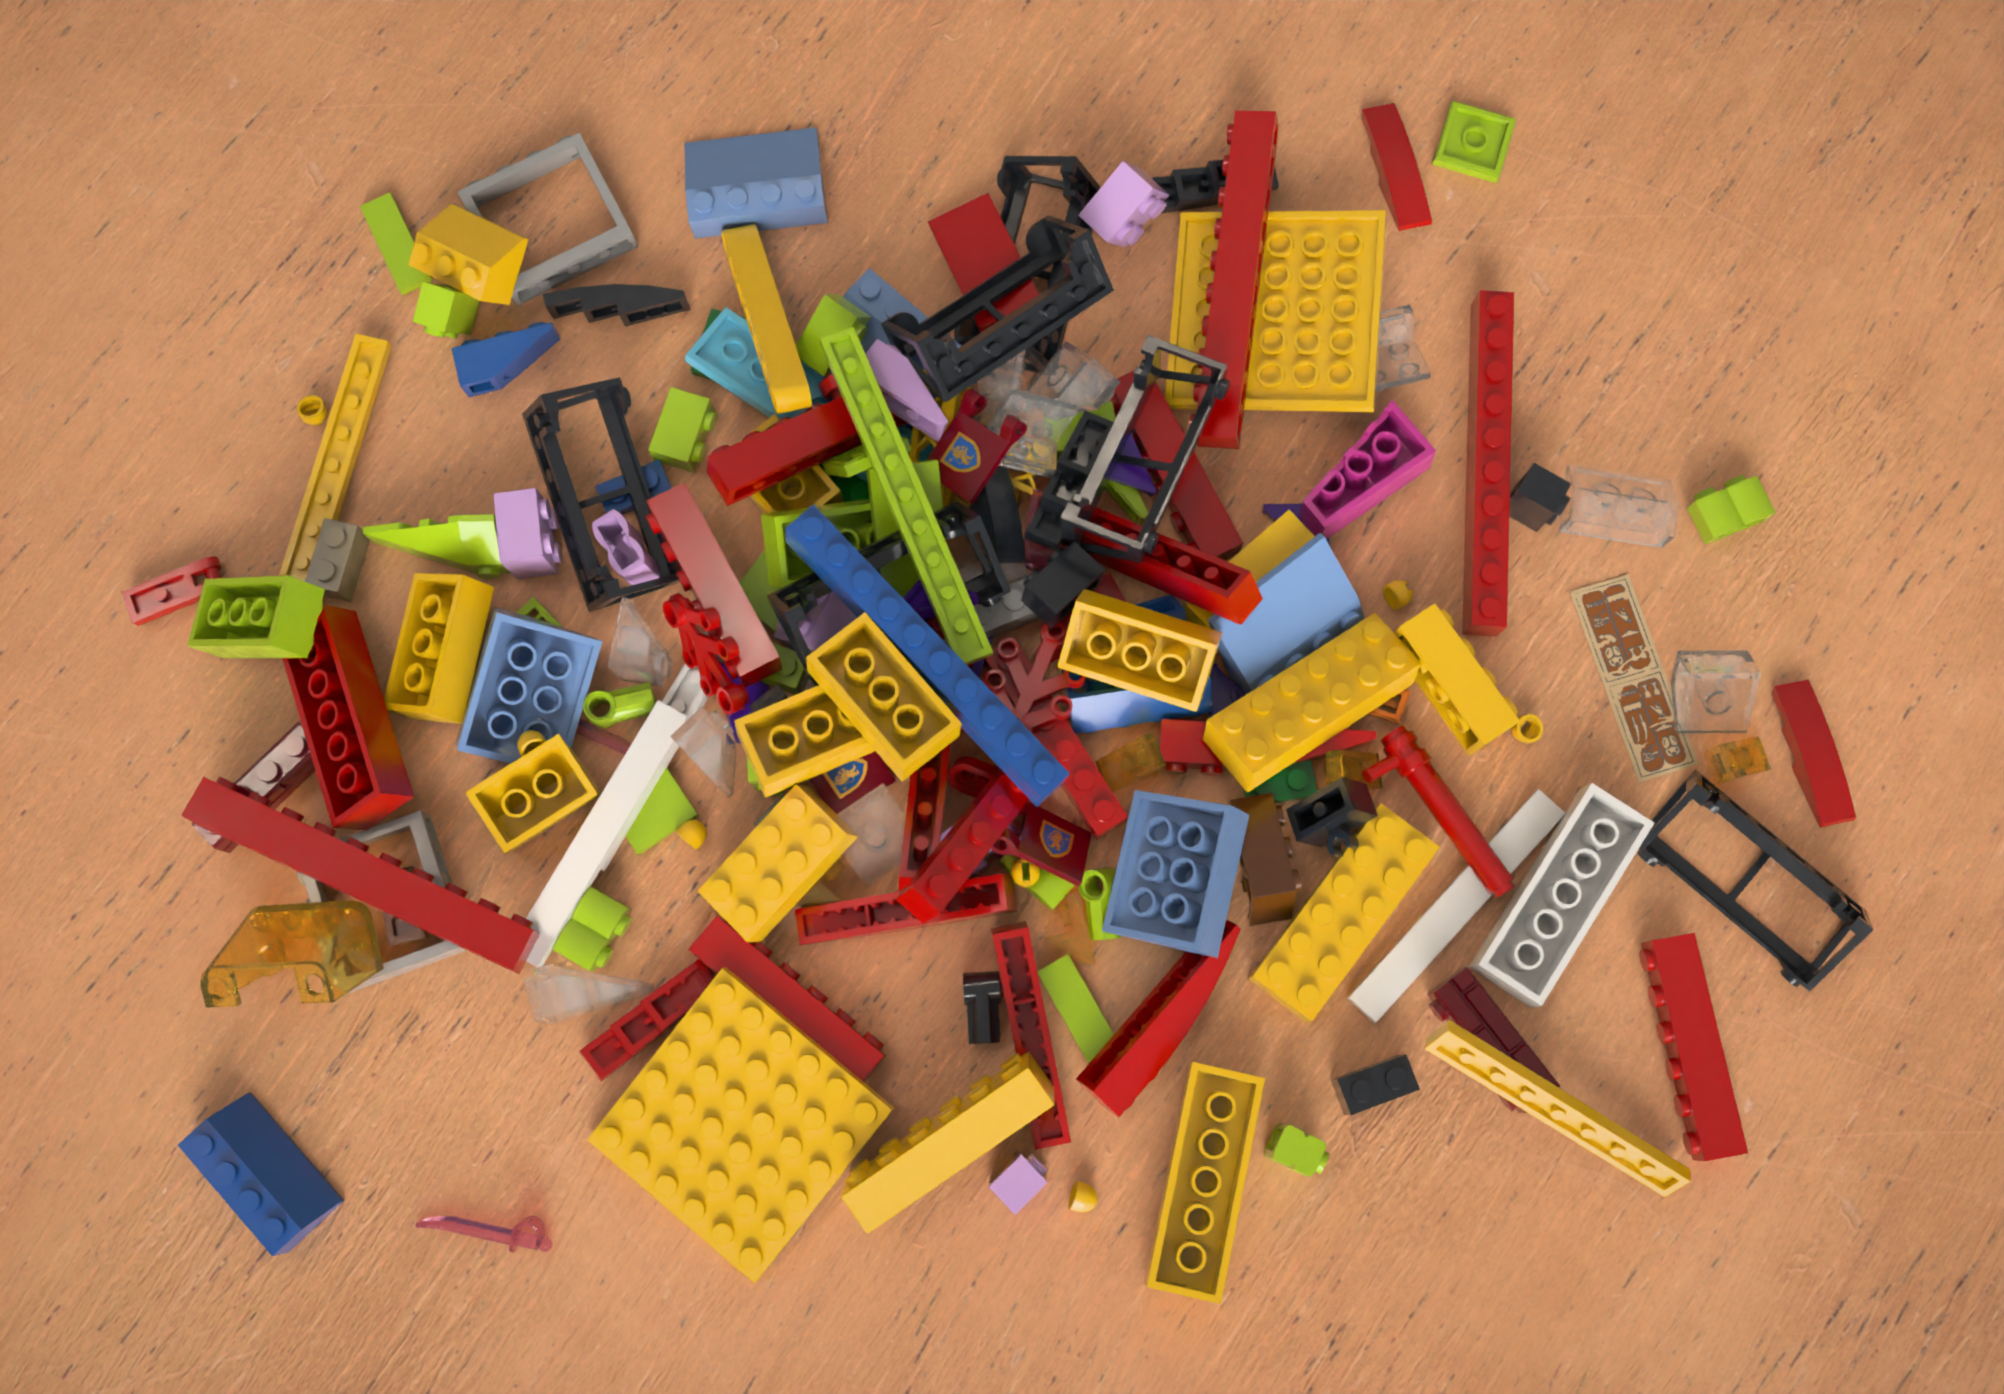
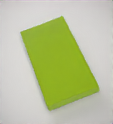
(901, 572)

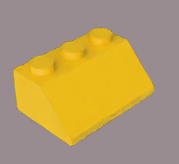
(470, 254)
(533, 793)

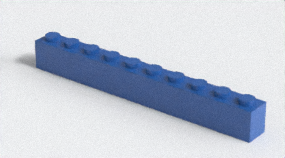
(969, 699)

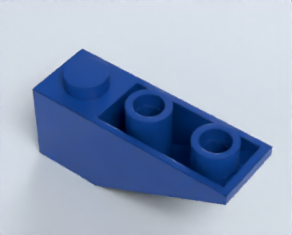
(496, 361)

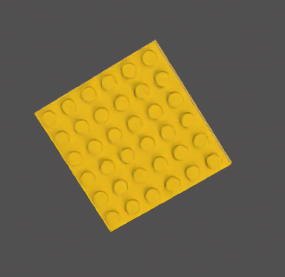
(1312, 314)
(740, 1124)

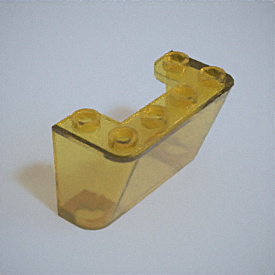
(313, 938)

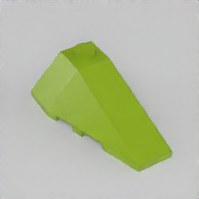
(462, 543)

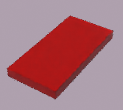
(978, 248)

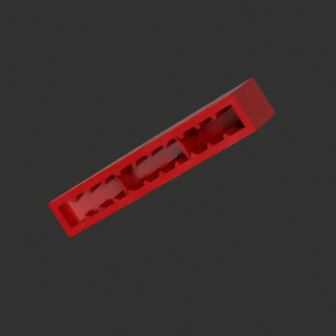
(1184, 747)
(884, 914)
(1030, 1023)
(1155, 1028)

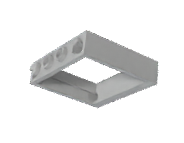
(577, 259)
(432, 862)

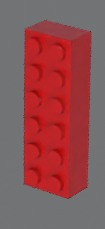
(348, 724)

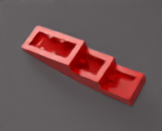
(1397, 167)
(1815, 753)
(647, 1021)

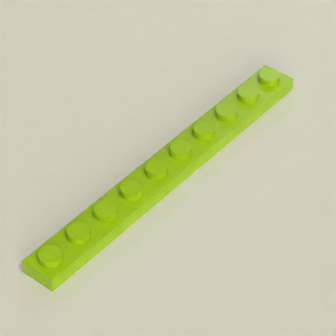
(905, 496)

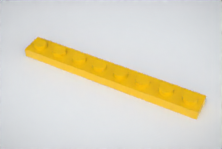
(337, 450)
(1557, 1108)

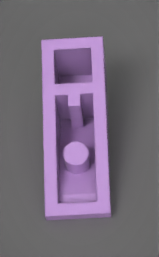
(905, 391)

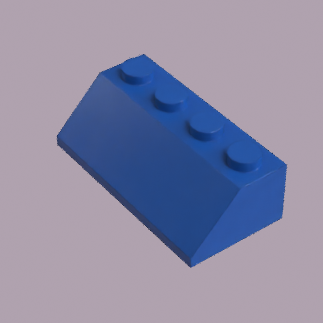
(1108, 706)
(261, 1174)

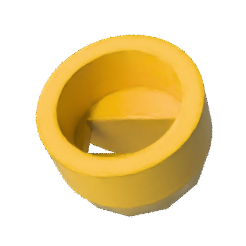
(312, 410)
(1397, 594)
(1532, 731)
(529, 740)
(693, 833)
(1017, 873)
(1082, 1197)

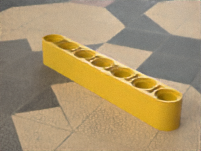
(766, 319)

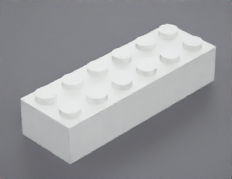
(1561, 895)

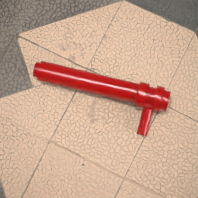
(1415, 765)

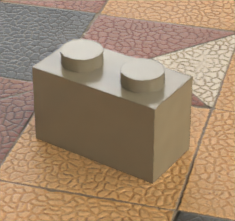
(338, 559)

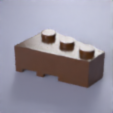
(1266, 861)

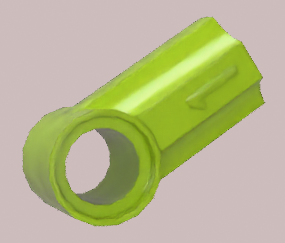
(624, 704)
(1097, 901)

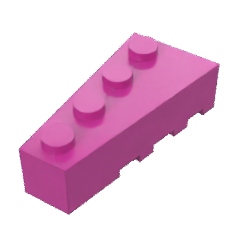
(1370, 471)

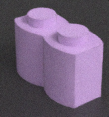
(625, 548)

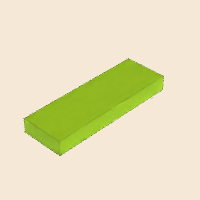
(394, 241)
(1076, 1006)

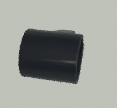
(982, 1002)

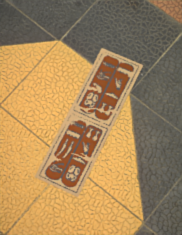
(1633, 677)

